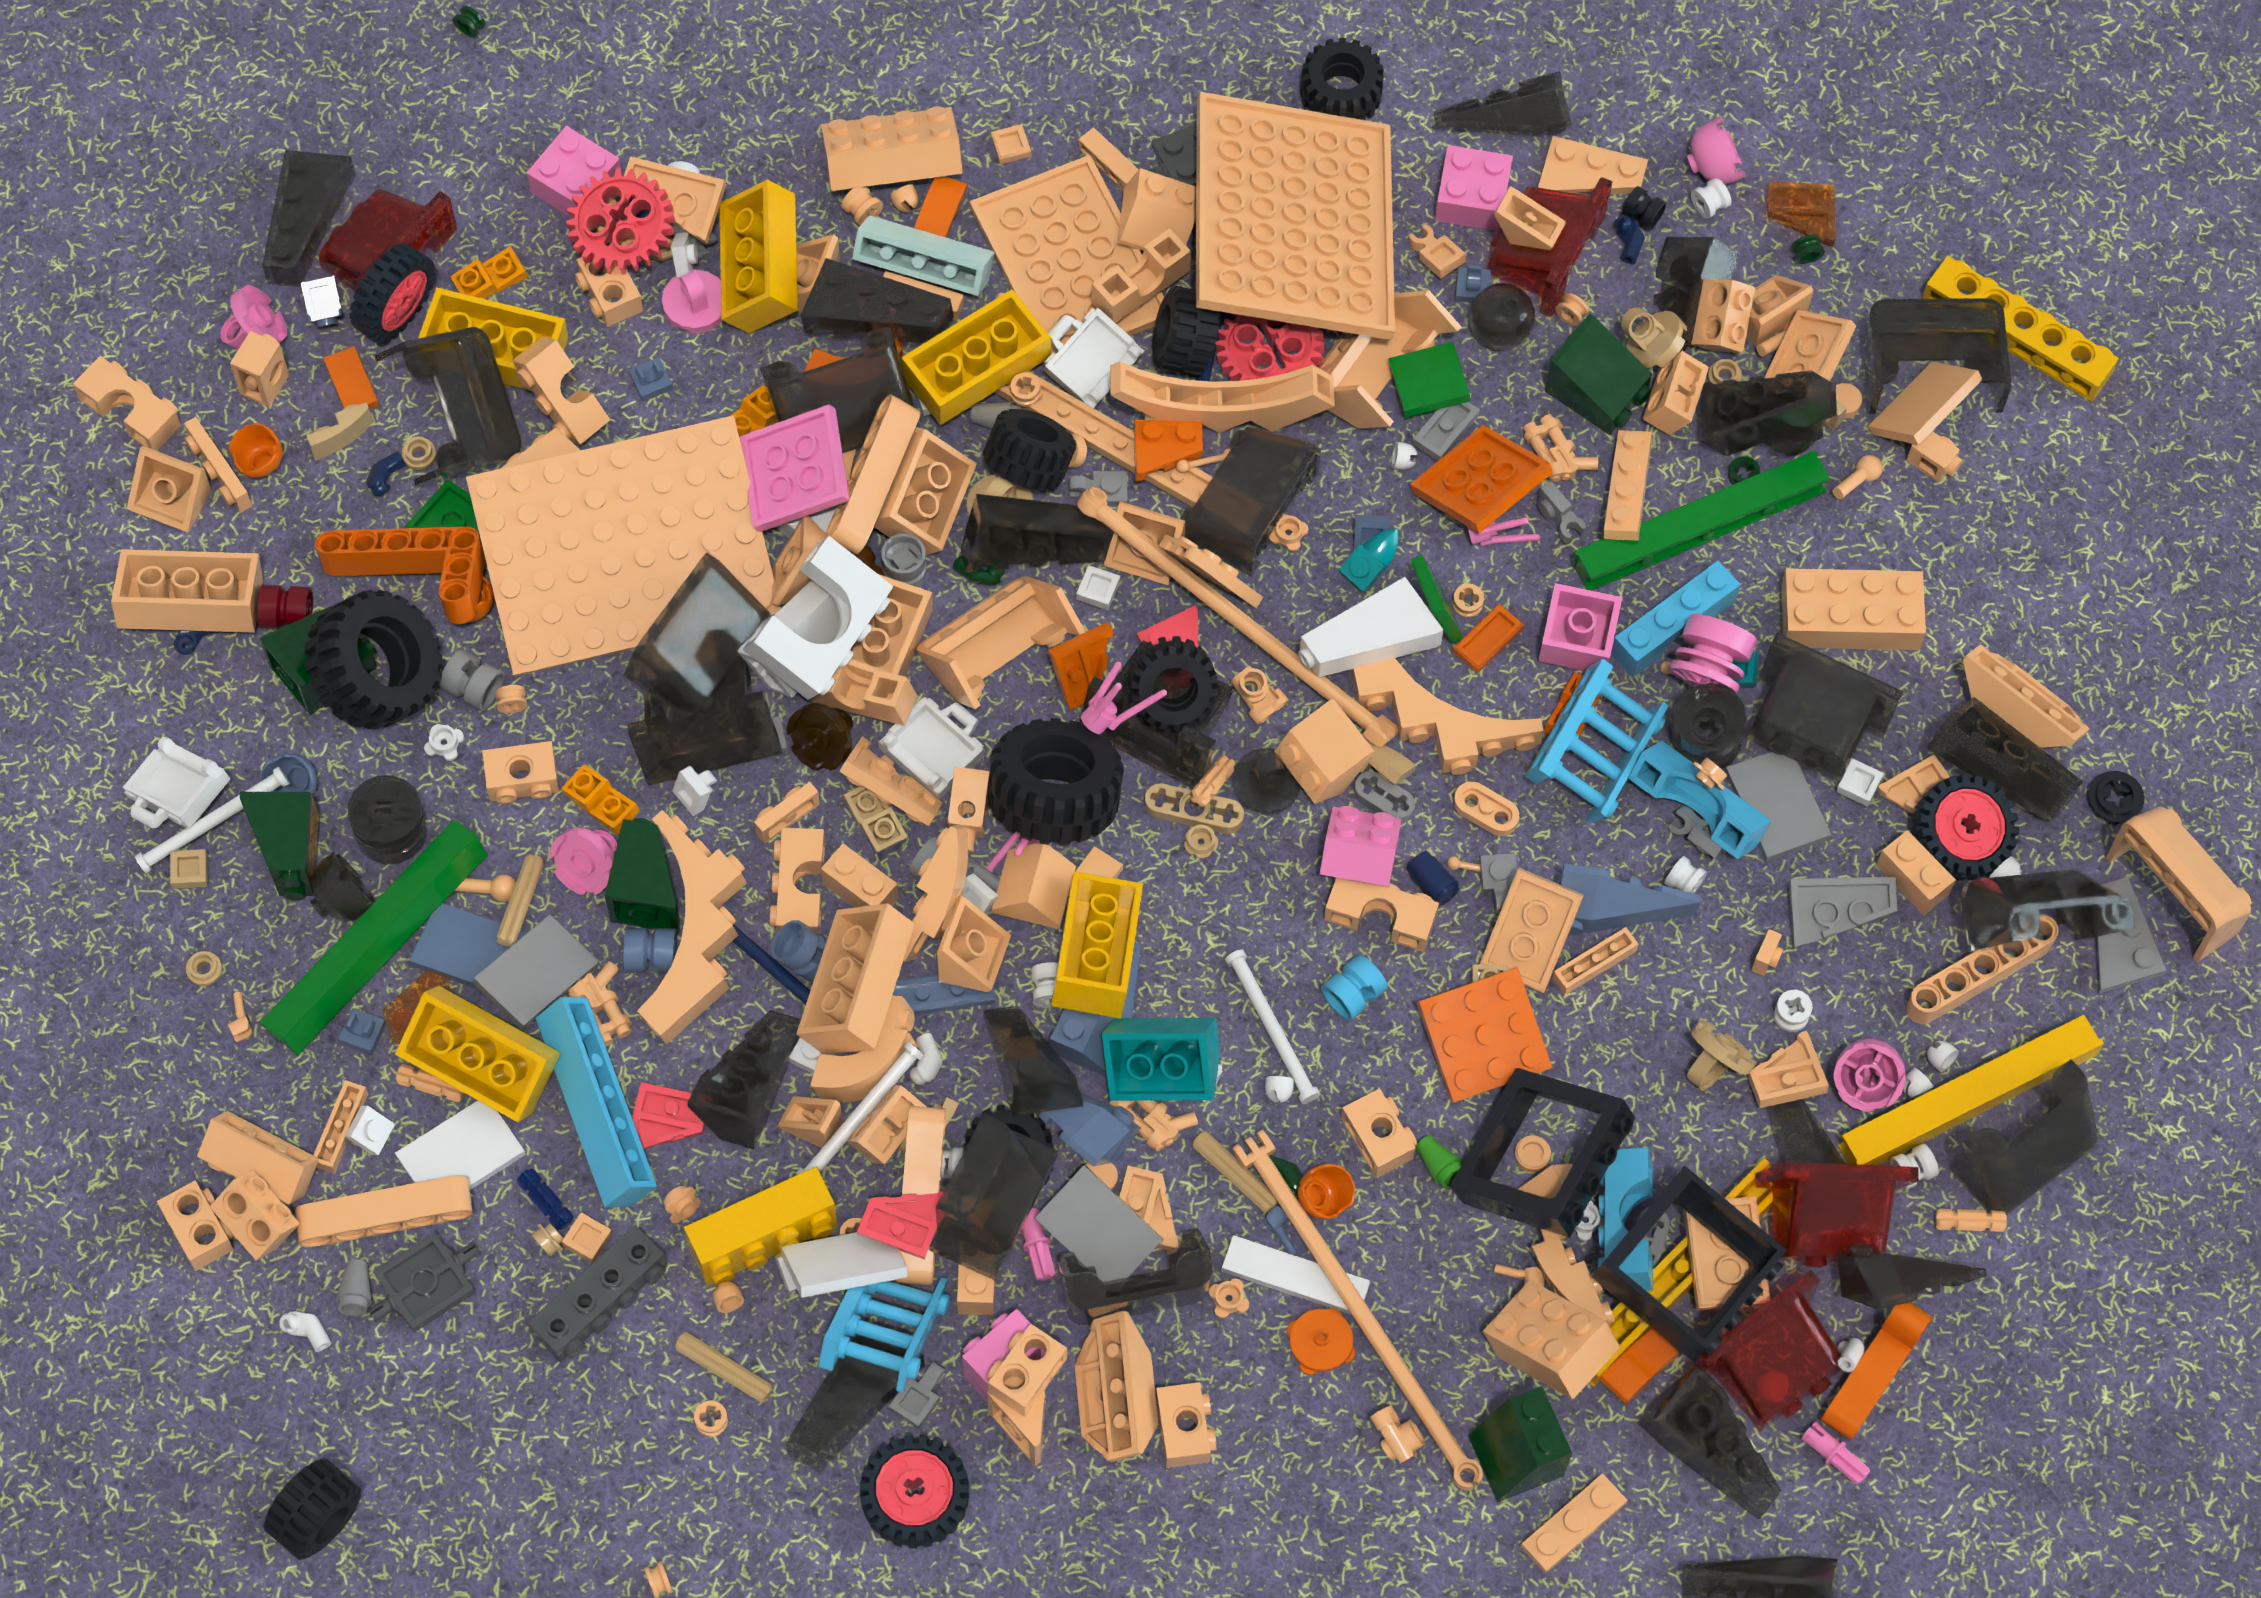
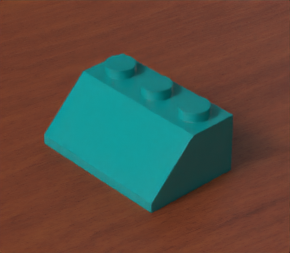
(1161, 1058)

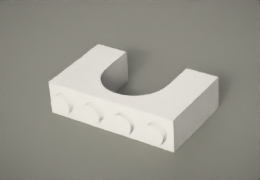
(858, 596)

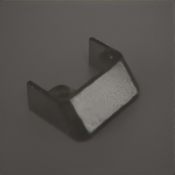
(1937, 331)
(470, 398)

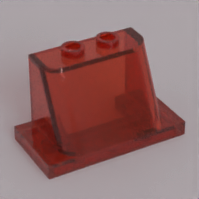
(378, 226)
(1544, 270)
(1831, 1207)
(1776, 1356)

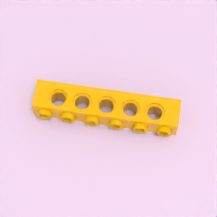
(2029, 343)

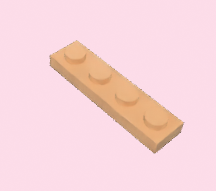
(1628, 485)

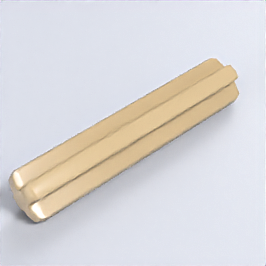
(520, 900)
(1234, 1172)
(723, 1367)

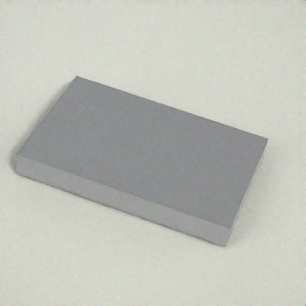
(1782, 794)
(535, 972)
(1098, 1226)

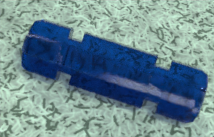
(545, 1199)

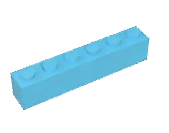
(596, 1103)

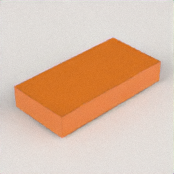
(350, 378)
(1488, 638)

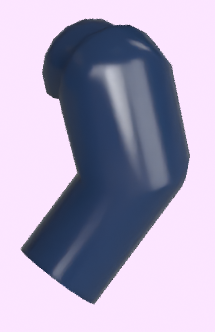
(380, 471)

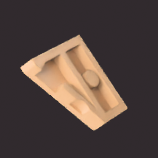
(1913, 783)
(1789, 1074)
(1147, 1196)

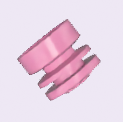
(1714, 650)

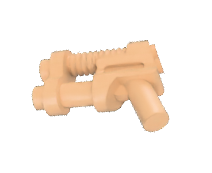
(1560, 457)
(605, 1000)
(1158, 1126)

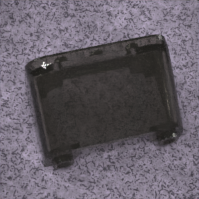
(849, 385)
(1250, 495)
(696, 639)
(2009, 906)
(2010, 1173)
(1180, 1285)

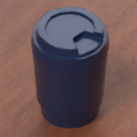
(1433, 878)

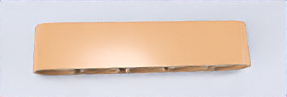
(873, 473)
(1973, 982)
(923, 1176)
(383, 1211)

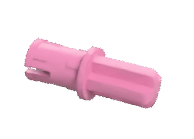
(1037, 1247)
(1836, 1453)

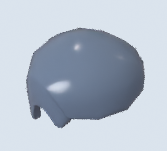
(297, 770)

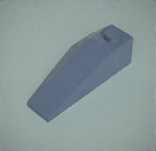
(1079, 1034)

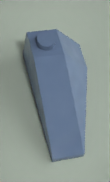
(1619, 903)
(1094, 1130)

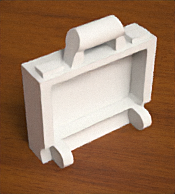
(1086, 358)
(934, 745)
(174, 786)

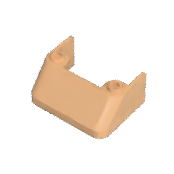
(1362, 361)
(995, 633)
(2187, 874)

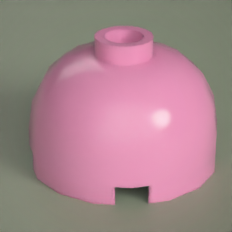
(1715, 153)
(1869, 1074)

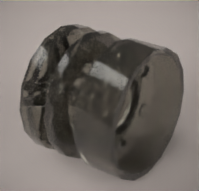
(1711, 709)
(389, 837)

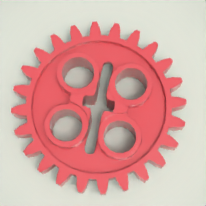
(646, 231)
(1242, 359)

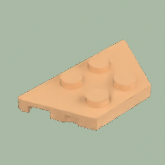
(1207, 565)

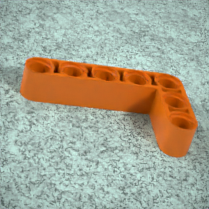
(443, 550)

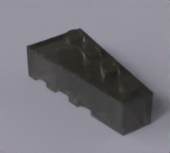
(859, 301)
(1762, 409)

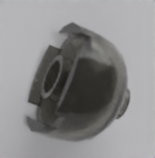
(1501, 317)
(339, 890)

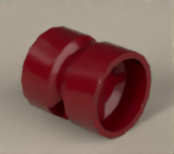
(283, 607)

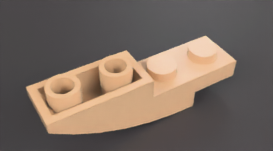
(943, 882)
(1568, 1277)

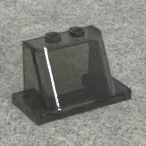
(1819, 707)
(730, 733)
(1179, 753)
(990, 1196)

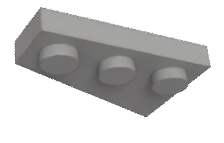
(1837, 905)
(2129, 954)

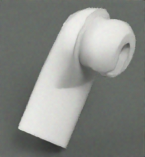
(930, 1063)
(306, 1326)
(1851, 1354)

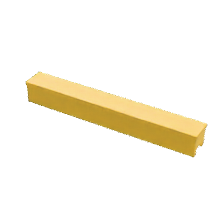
(1970, 1094)
(1674, 1277)

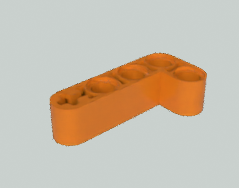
(1876, 1369)

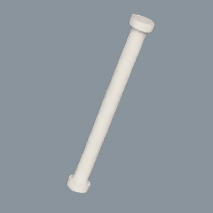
(208, 822)
(1307, 1091)
(865, 1108)

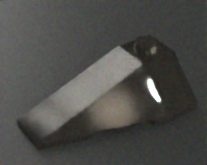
(1533, 108)
(1683, 268)

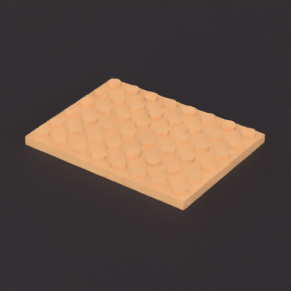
(1294, 216)
(607, 535)

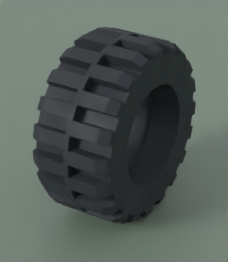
(345, 682)
(1050, 809)

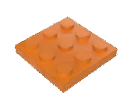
(1481, 478)
(1483, 1034)

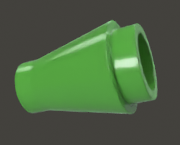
(1439, 1161)

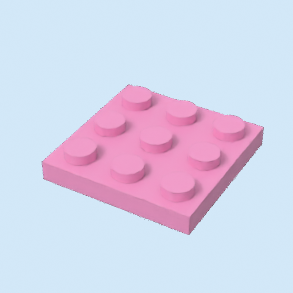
(794, 468)

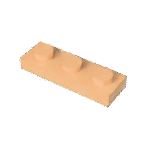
(216, 466)
(1573, 1523)

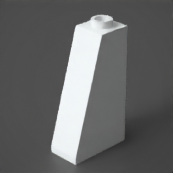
(812, 617)
(1373, 631)

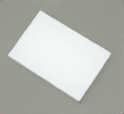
(467, 1144)
(841, 1263)

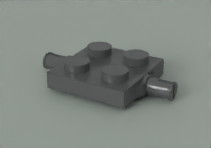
(1177, 155)
(424, 1282)

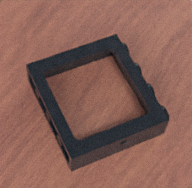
(1583, 1181)
(1728, 1225)

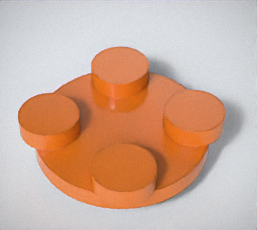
(1321, 1341)

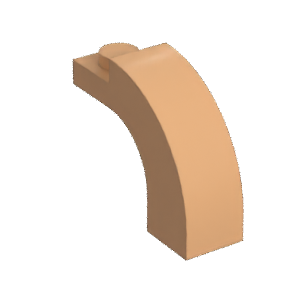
(855, 1075)

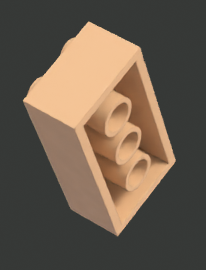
(891, 148)
(187, 590)
(1854, 608)
(855, 979)

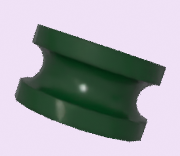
(469, 21)
(1808, 249)
(1742, 462)

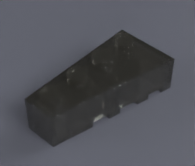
(304, 206)
(1031, 532)
(1992, 748)
(843, 1406)

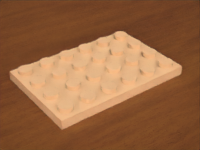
(1056, 240)

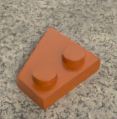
(1165, 443)
(1079, 662)

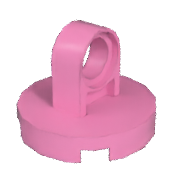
(693, 301)
(253, 315)
(584, 859)

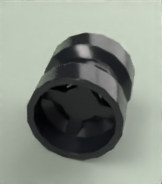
(1642, 207)

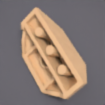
(2021, 700)
(1116, 1388)

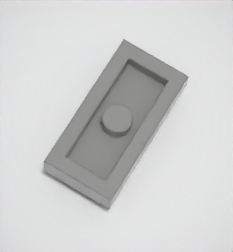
(1445, 429)

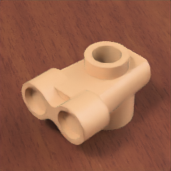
(1265, 699)
(1400, 1439)

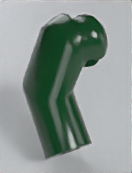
(987, 576)
(1290, 1173)

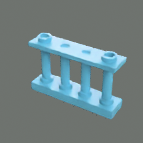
(1564, 738)
(849, 1323)

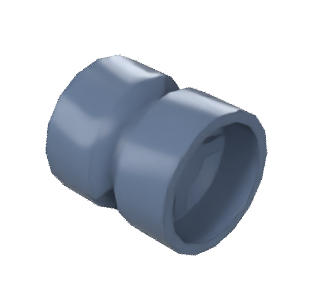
(799, 949)
(649, 950)

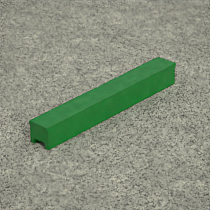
(1702, 521)
(374, 937)

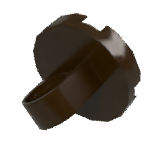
(820, 735)

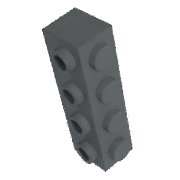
(597, 1294)

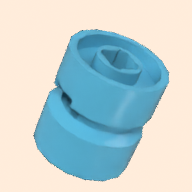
(1358, 984)

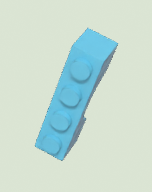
(1653, 632)
(1672, 776)
(1627, 1185)

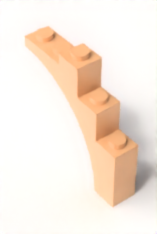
(1225, 404)
(1419, 714)
(708, 928)

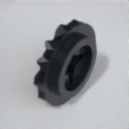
(2122, 785)

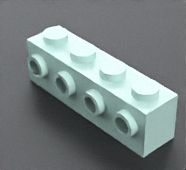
(923, 255)

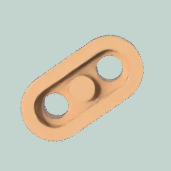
(1487, 809)

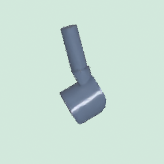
(1274, 1221)

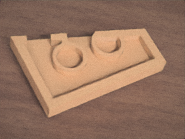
(1579, 166)
(692, 194)
(881, 778)

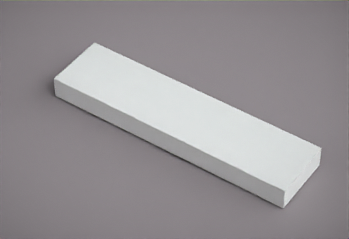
(1286, 1273)

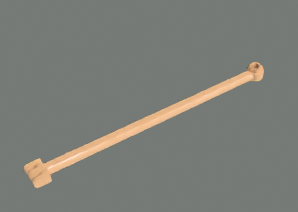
(1094, 504)
(1358, 1308)

